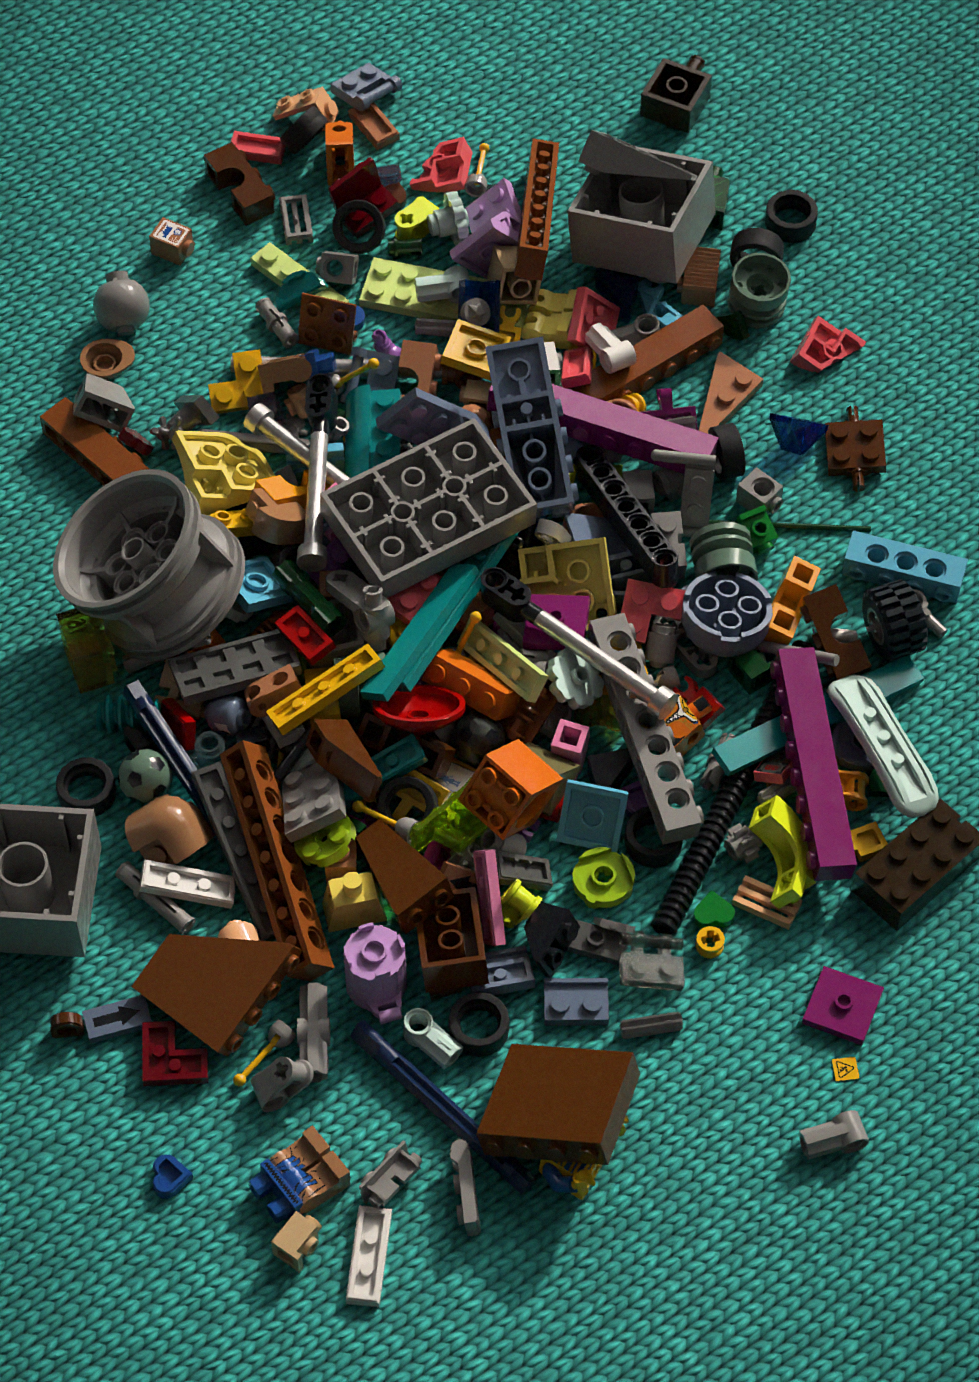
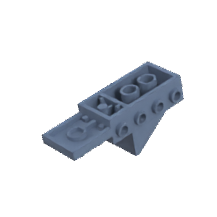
(531, 425)

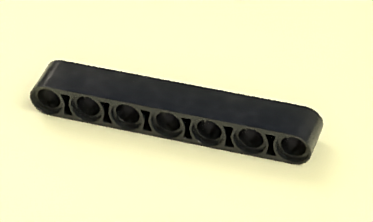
(627, 516)

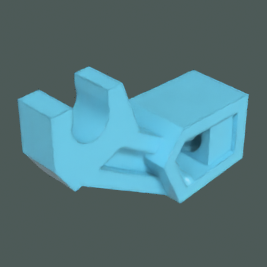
(651, 303)

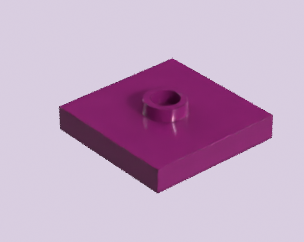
(566, 608)
(843, 1005)

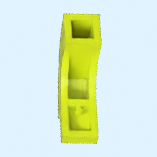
(781, 832)

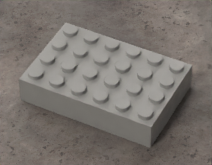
(428, 508)

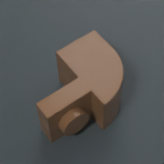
(275, 522)

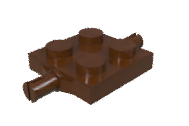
(855, 448)

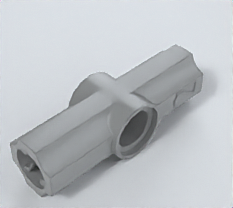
(314, 1028)

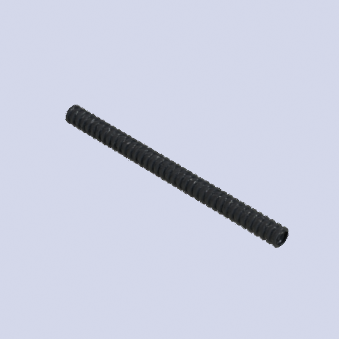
(712, 831)

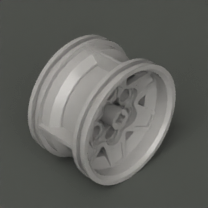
(149, 565)

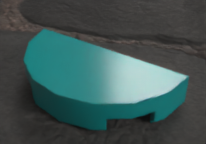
(295, 285)

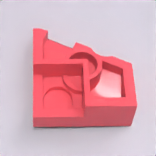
(446, 168)
(824, 346)

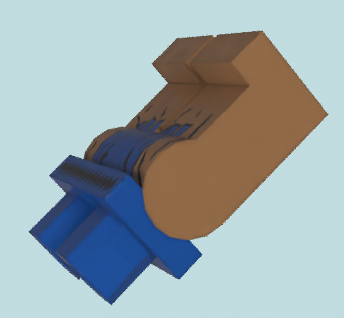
(295, 368)
(300, 1176)

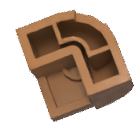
(167, 829)

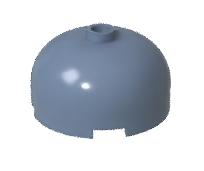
(726, 613)

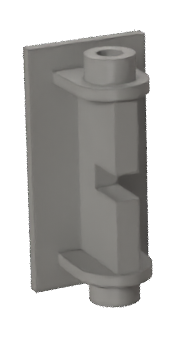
(378, 1185)

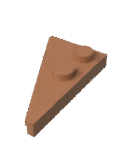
(728, 391)

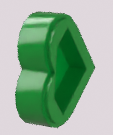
(713, 911)

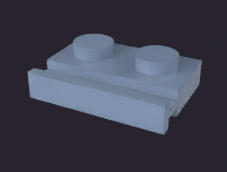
(507, 972)
(576, 1001)

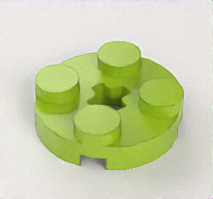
(330, 851)
(601, 894)

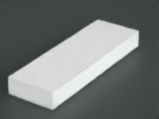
(187, 884)
(369, 1256)

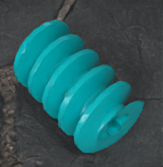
(118, 715)

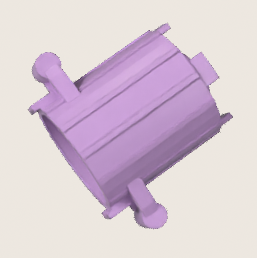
(376, 971)

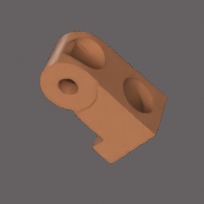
(270, 690)

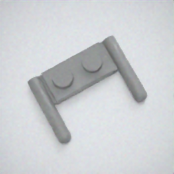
(696, 486)

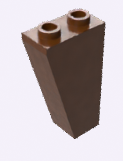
(404, 876)

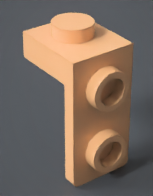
(302, 102)

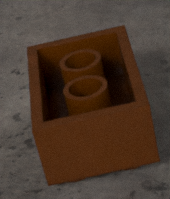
(453, 945)

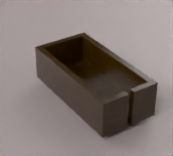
(917, 865)

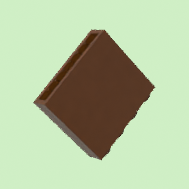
(559, 1104)

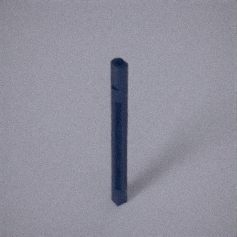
(164, 739)
(438, 1103)

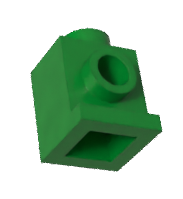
(757, 517)

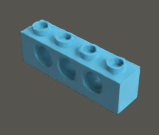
(896, 556)

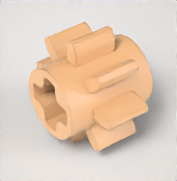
(296, 400)

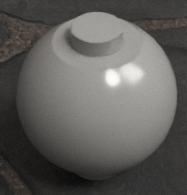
(121, 304)

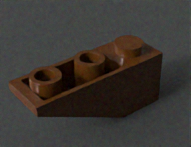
(344, 756)

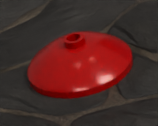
(421, 710)

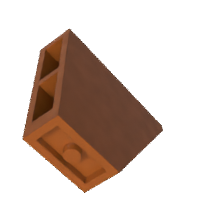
(216, 984)

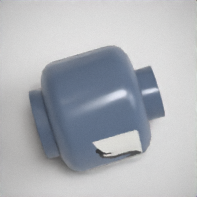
(227, 715)

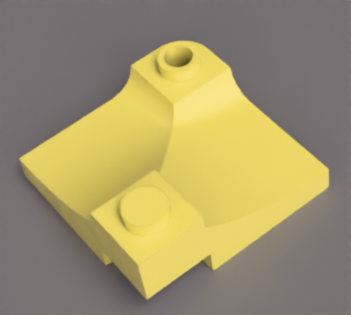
(219, 468)
(571, 569)

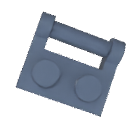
(365, 86)
(382, 378)

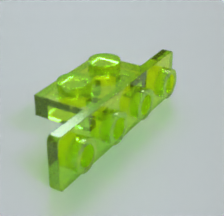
(448, 825)

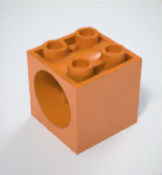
(510, 789)

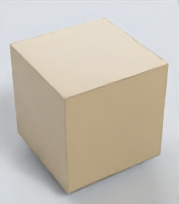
(513, 288)

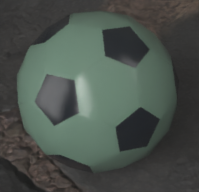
(145, 776)

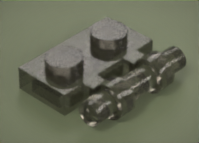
(651, 970)

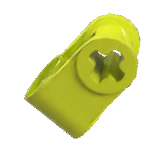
(412, 220)
(517, 904)

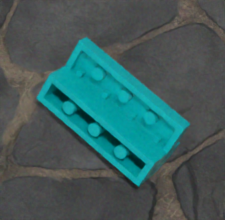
(364, 442)

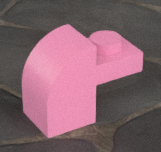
(571, 742)

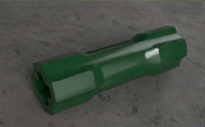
(321, 611)

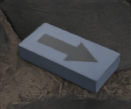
(116, 1018)

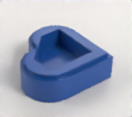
(169, 1176)

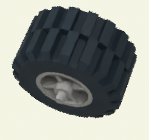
(894, 620)

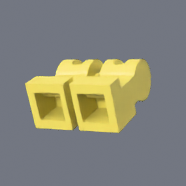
(550, 318)

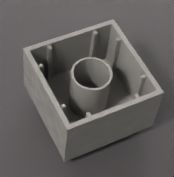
(641, 221)
(47, 878)

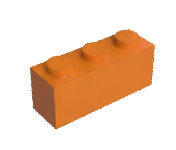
(473, 682)

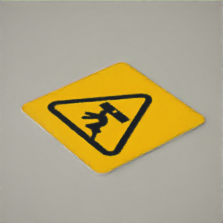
(845, 1068)

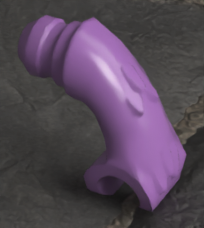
(384, 344)

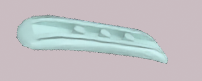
(886, 745)

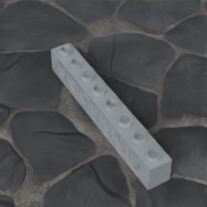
(670, 822)

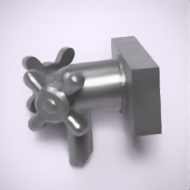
(192, 411)

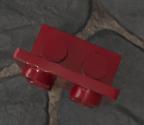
(362, 184)

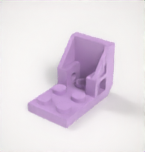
(492, 221)

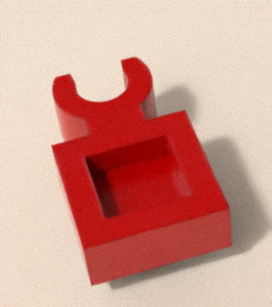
(693, 693)

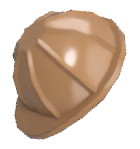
(107, 358)

